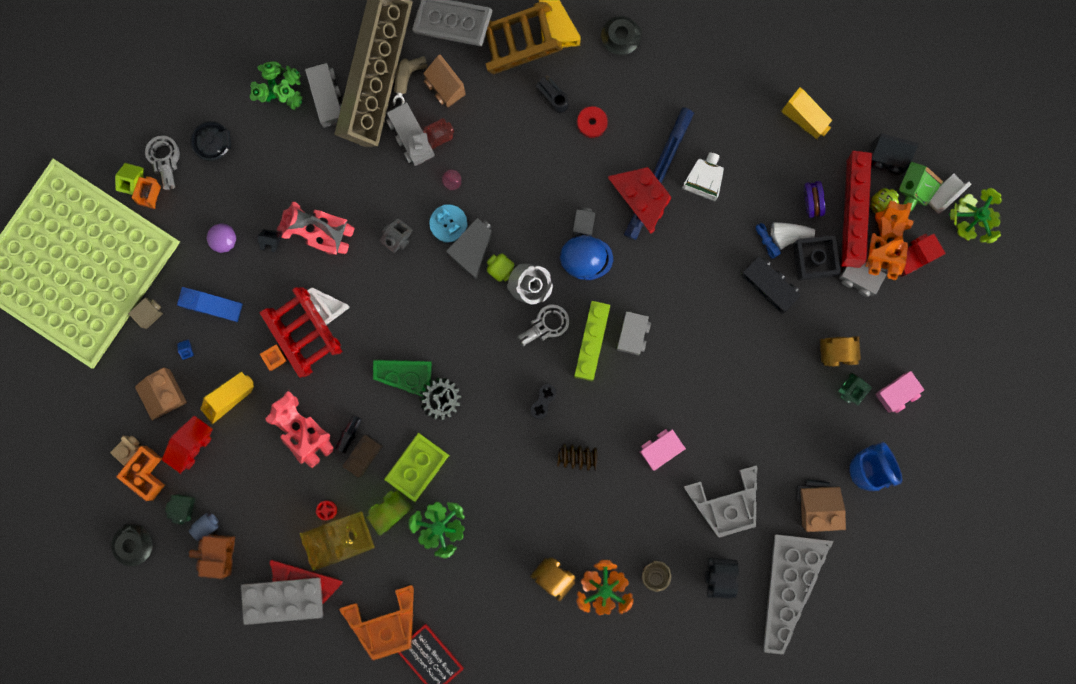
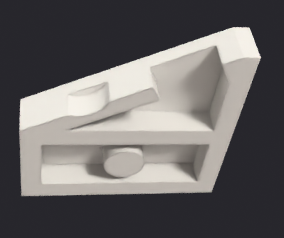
(327, 306)

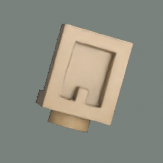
(125, 449)

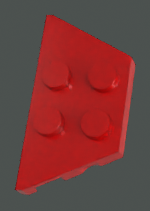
(643, 195)
(288, 572)

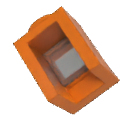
(146, 192)

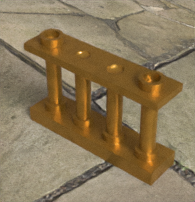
(532, 50)

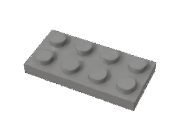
(452, 21)
(282, 601)

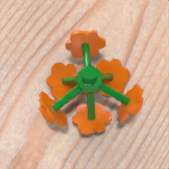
(603, 598)

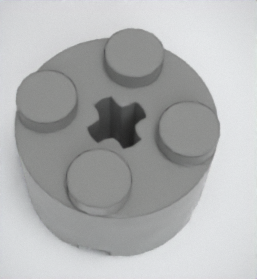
(528, 274)

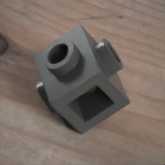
(395, 235)

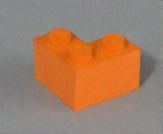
(138, 473)

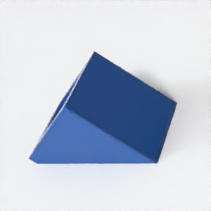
(185, 349)

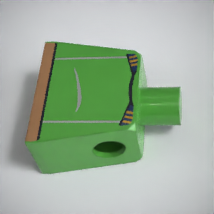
(919, 185)

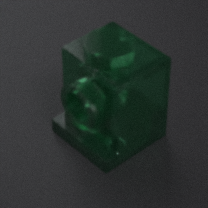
(854, 389)

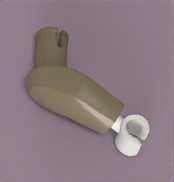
(403, 73)

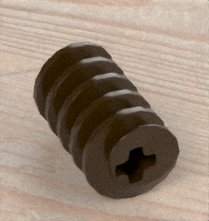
(577, 457)

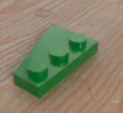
(403, 374)

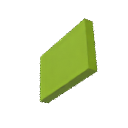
(416, 467)

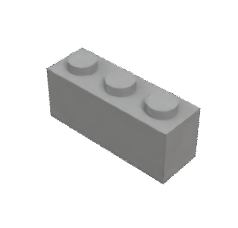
(324, 93)
(406, 124)

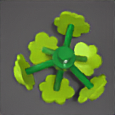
(985, 216)

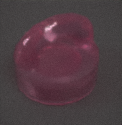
(452, 179)

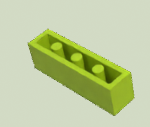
(592, 341)

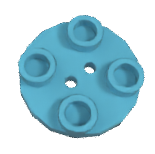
(443, 216)

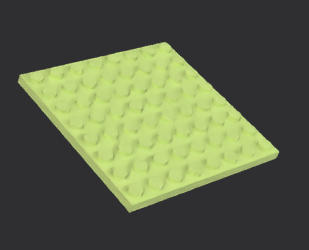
(77, 263)

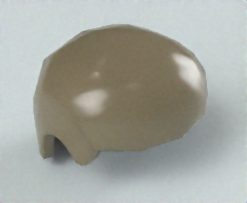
(656, 576)

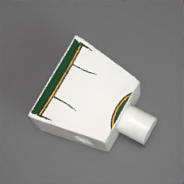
(705, 178)

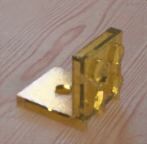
(335, 541)

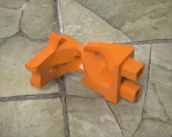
(890, 227)

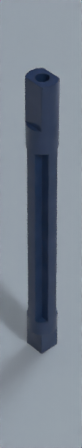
(663, 164)

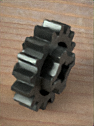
(437, 406)

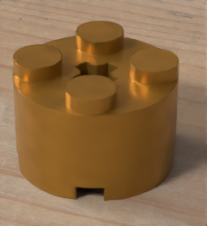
(840, 350)
(553, 579)

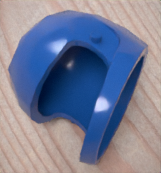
(585, 257)
(875, 468)

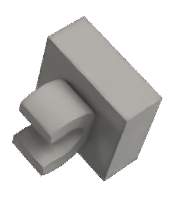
(418, 144)

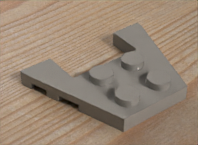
(730, 512)

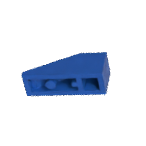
(209, 304)

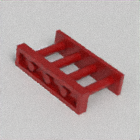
(282, 333)

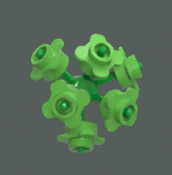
(282, 91)

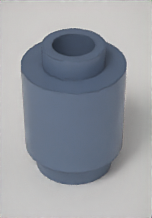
(204, 526)

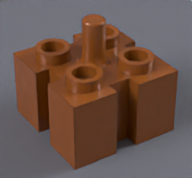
(214, 556)

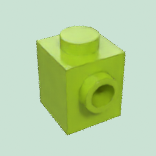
(127, 178)

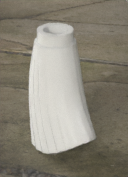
(786, 233)

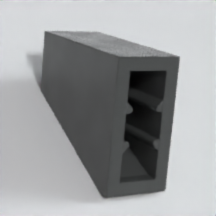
(471, 247)

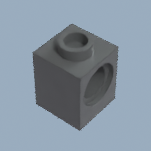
(584, 222)

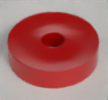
(586, 128)

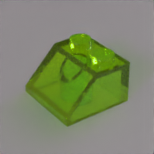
(389, 512)

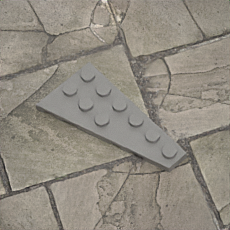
(792, 578)

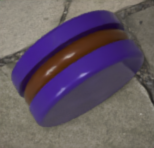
(814, 199)

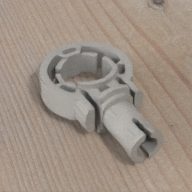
(165, 164)
(535, 332)

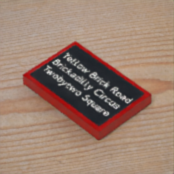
(431, 658)

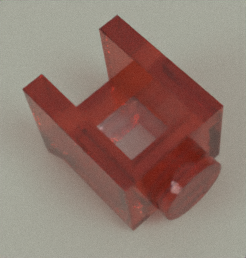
(439, 132)

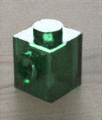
(180, 508)

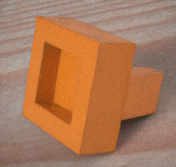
(273, 357)

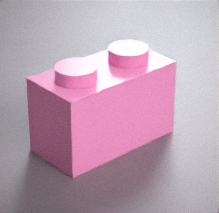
(899, 392)
(662, 449)

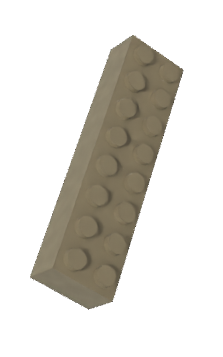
(373, 71)

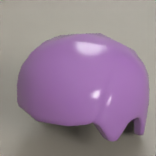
(221, 238)

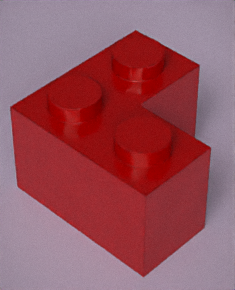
(922, 252)
(186, 444)

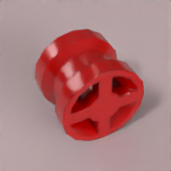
(322, 510)

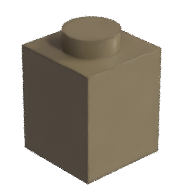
(146, 312)

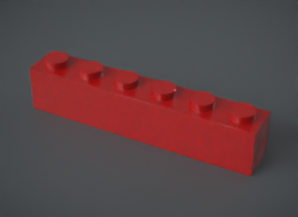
(856, 209)

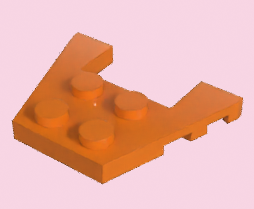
(386, 633)

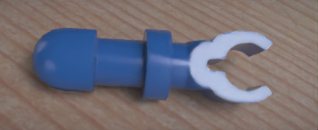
(772, 248)

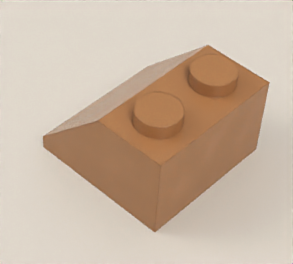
(444, 82)
(160, 393)
(822, 509)

